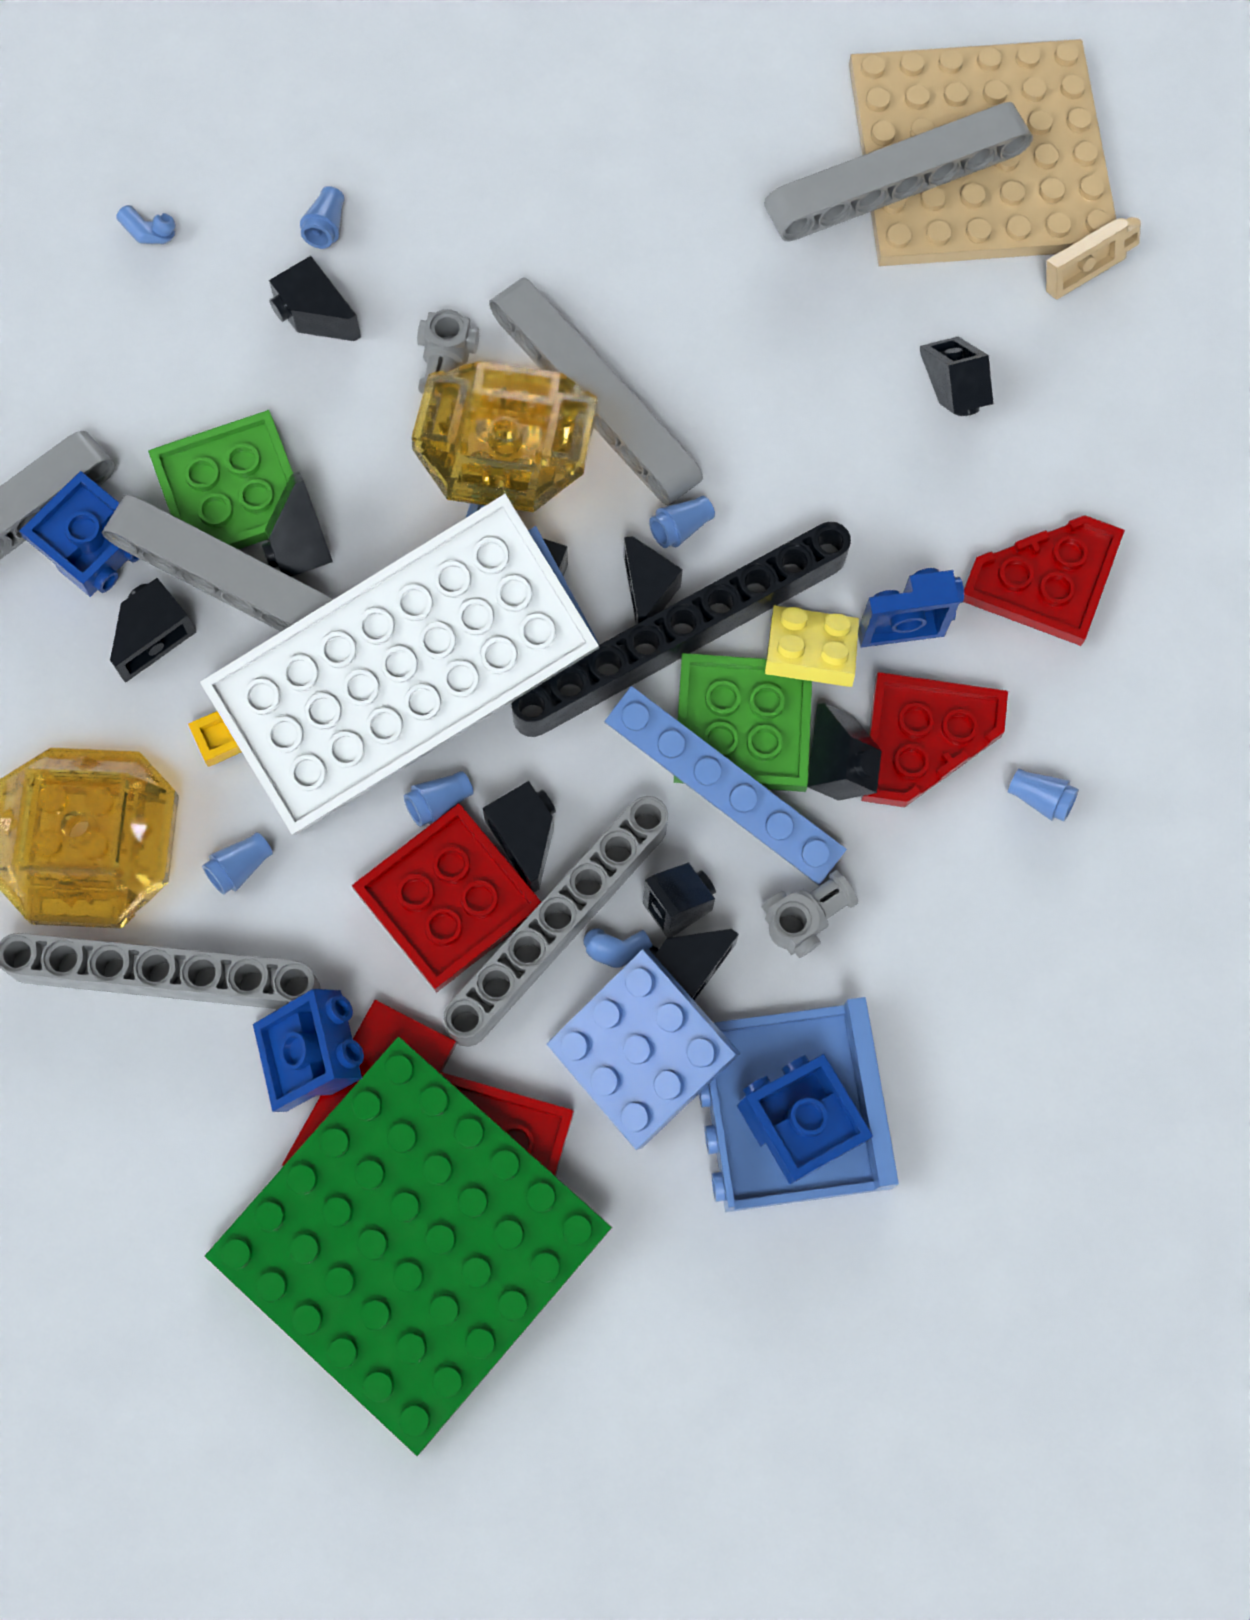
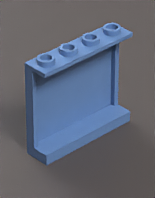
(767, 1043)

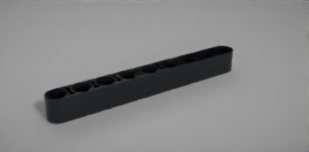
(696, 613)

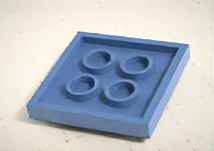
(642, 1049)

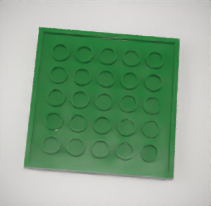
(408, 1244)

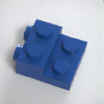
(72, 537)
(916, 614)
(308, 1049)
(803, 1117)

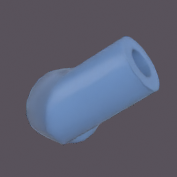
(147, 232)
(612, 950)

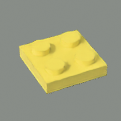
(812, 646)

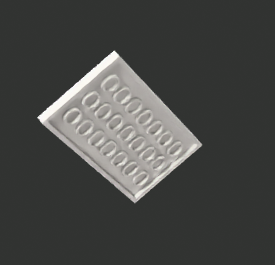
(399, 665)

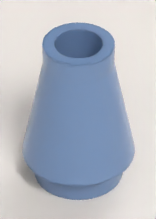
(322, 221)
(679, 521)
(1046, 794)
(436, 797)
(235, 864)

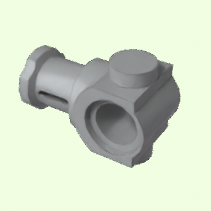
(446, 353)
(810, 910)

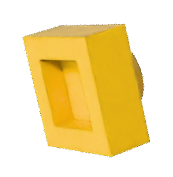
(213, 739)

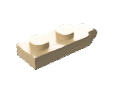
(1091, 256)

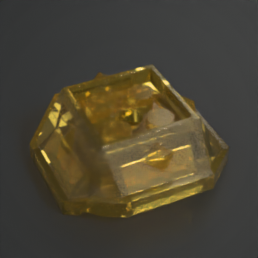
(503, 433)
(108, 868)

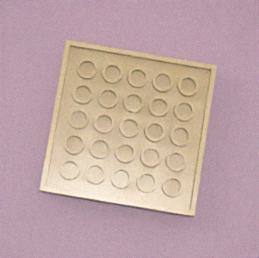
(1013, 208)

